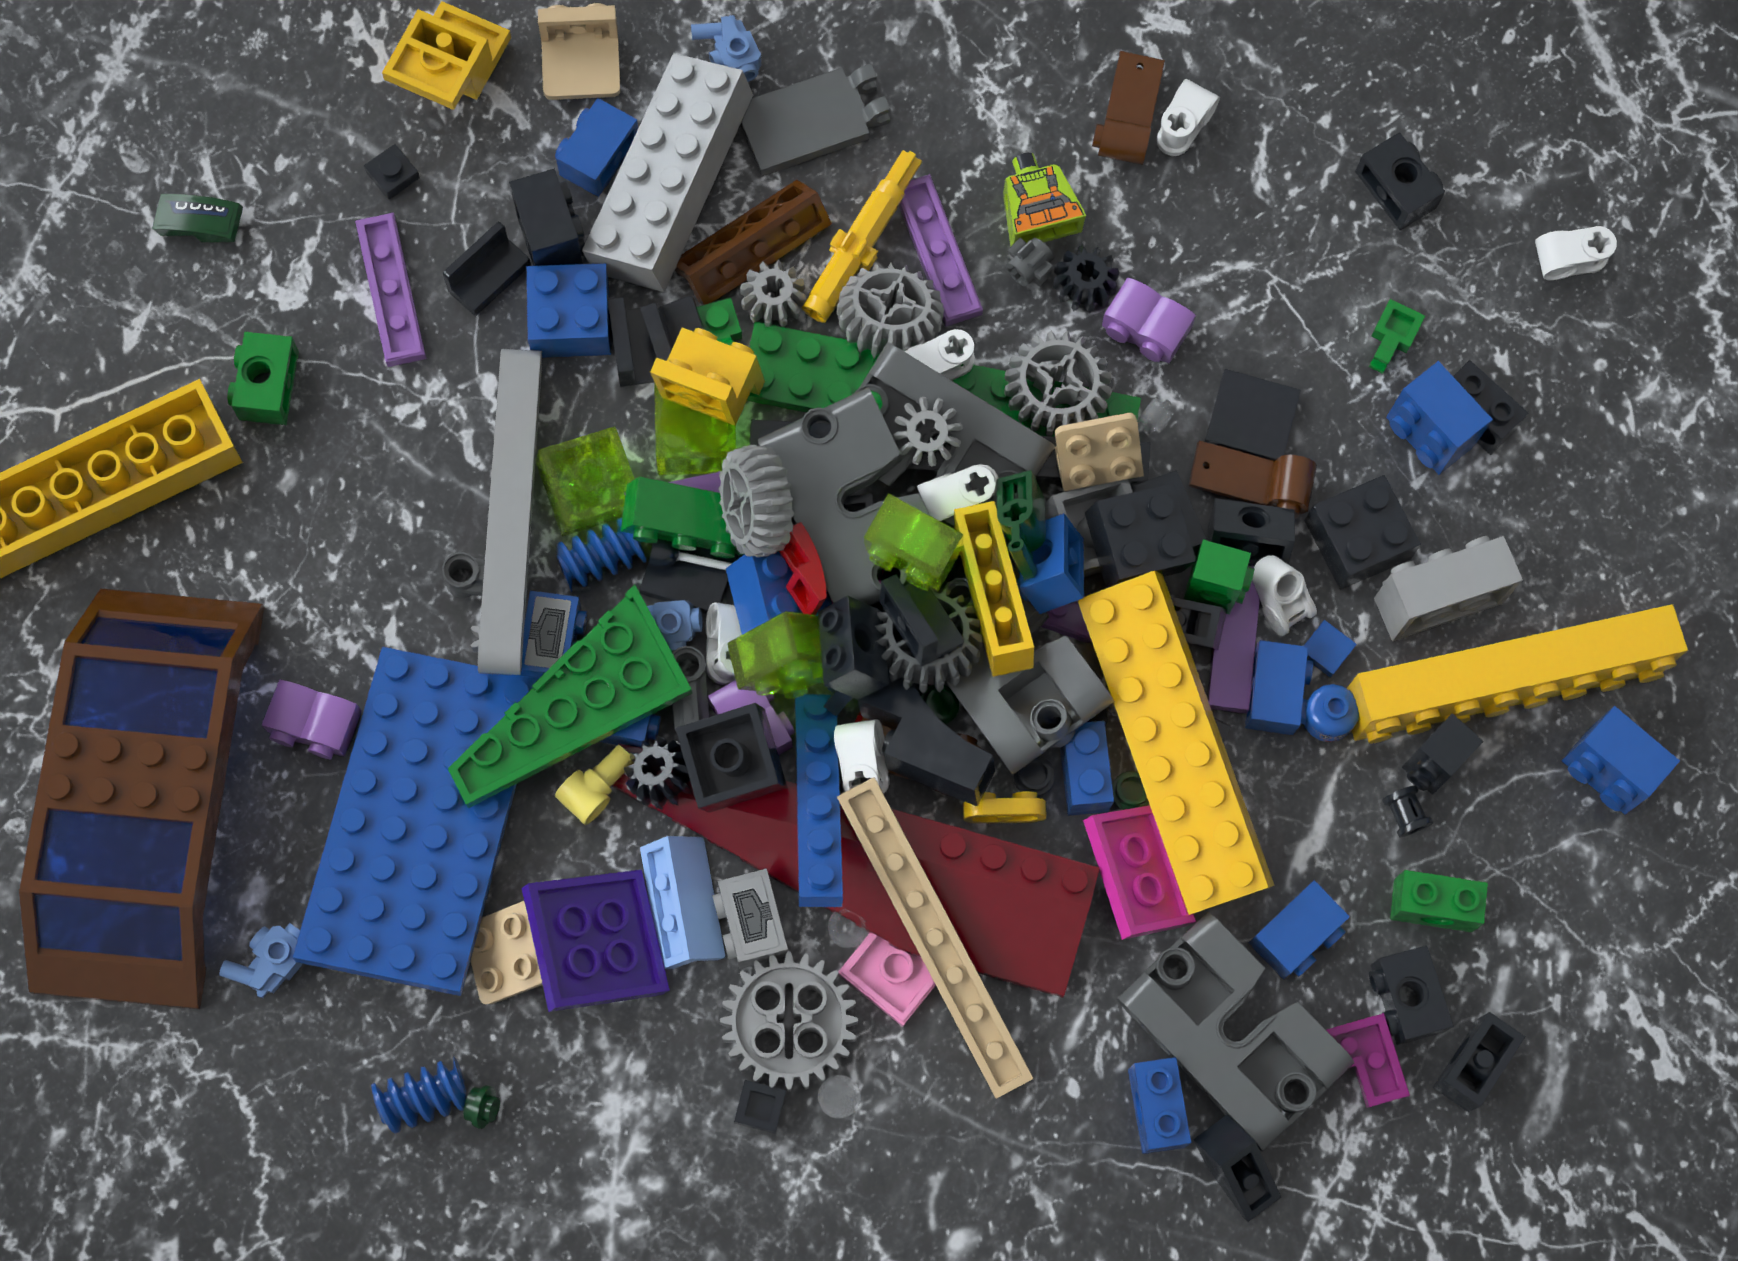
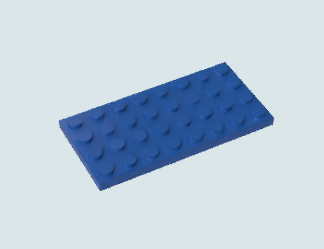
(403, 850)

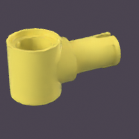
(588, 792)

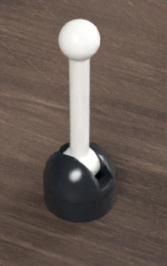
(665, 555)

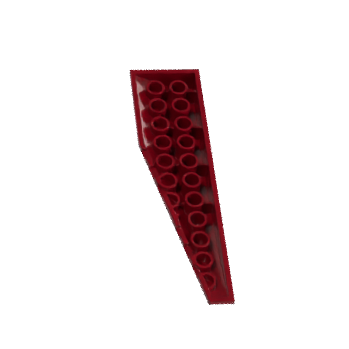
(1008, 902)

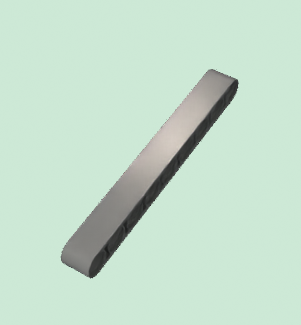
(510, 513)

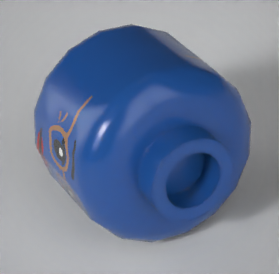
(1331, 713)

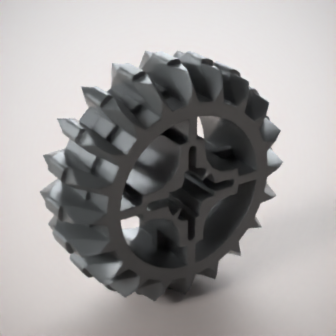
(946, 668)

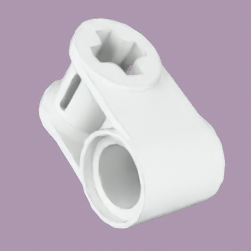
(1185, 117)
(1569, 253)
(938, 357)
(954, 492)
(1282, 594)
(720, 628)
(861, 753)

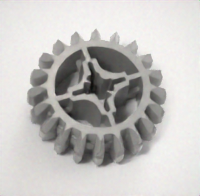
(889, 308)
(1031, 366)
(756, 500)

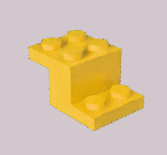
(446, 55)
(708, 375)

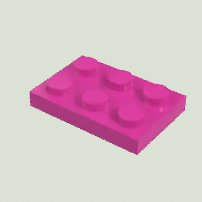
(1137, 872)

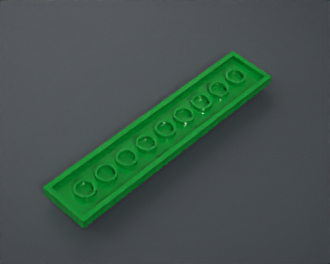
(818, 370)

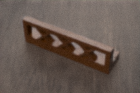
(782, 229)

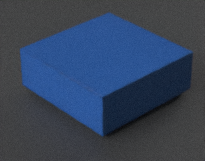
(1328, 648)

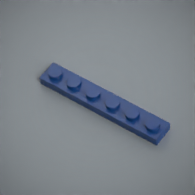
(817, 804)

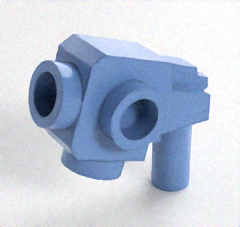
(732, 45)
(677, 621)
(272, 963)

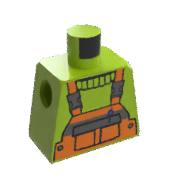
(1040, 202)

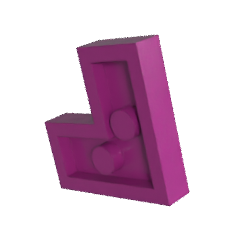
(1374, 1059)

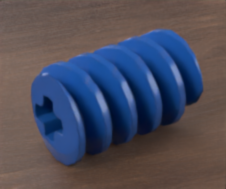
(598, 554)
(420, 1096)

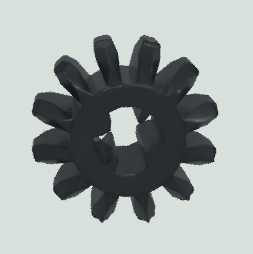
(1098, 269)
(643, 775)

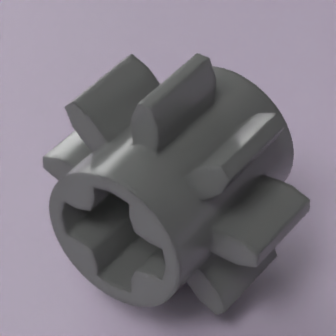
(1029, 262)

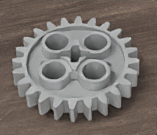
(751, 1021)

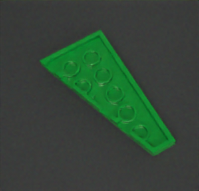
(588, 694)

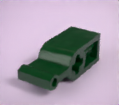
(1022, 518)

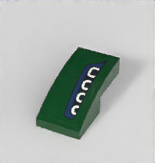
(199, 216)

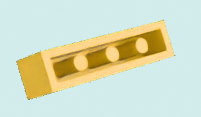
(994, 589)

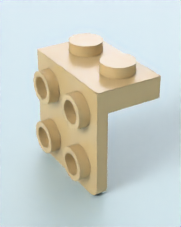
(579, 51)
(1098, 451)
(505, 955)

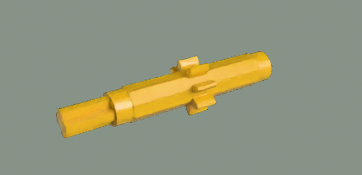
(855, 248)

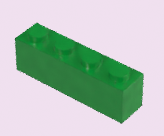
(676, 514)

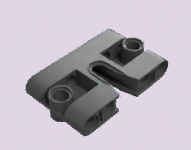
(986, 435)
(828, 472)
(1018, 704)
(1243, 1075)

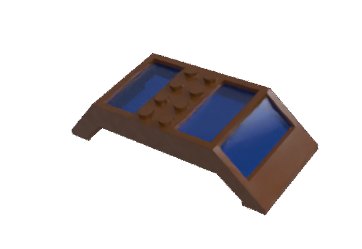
(133, 797)

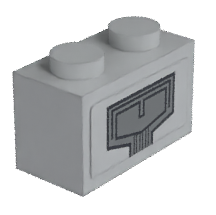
(751, 918)

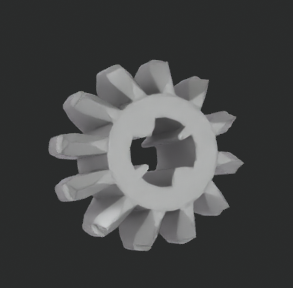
(776, 281)
(940, 426)

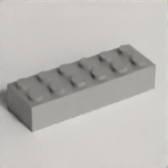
(668, 171)

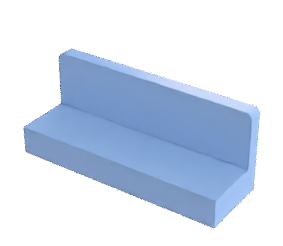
(682, 900)

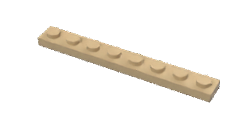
(935, 937)

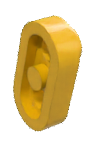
(1021, 808)

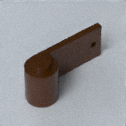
(1130, 109)
(1254, 479)

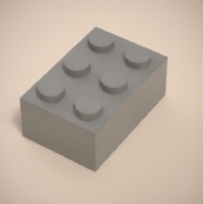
(1447, 587)

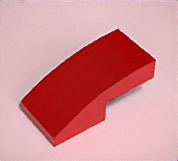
(808, 581)

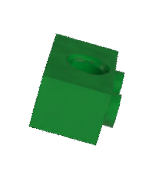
(267, 400)
(1219, 576)
(1438, 901)

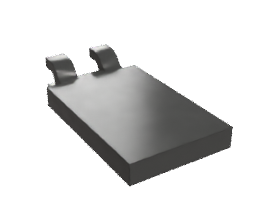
(812, 118)

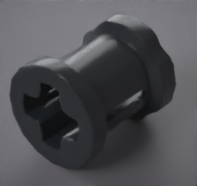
(1407, 811)

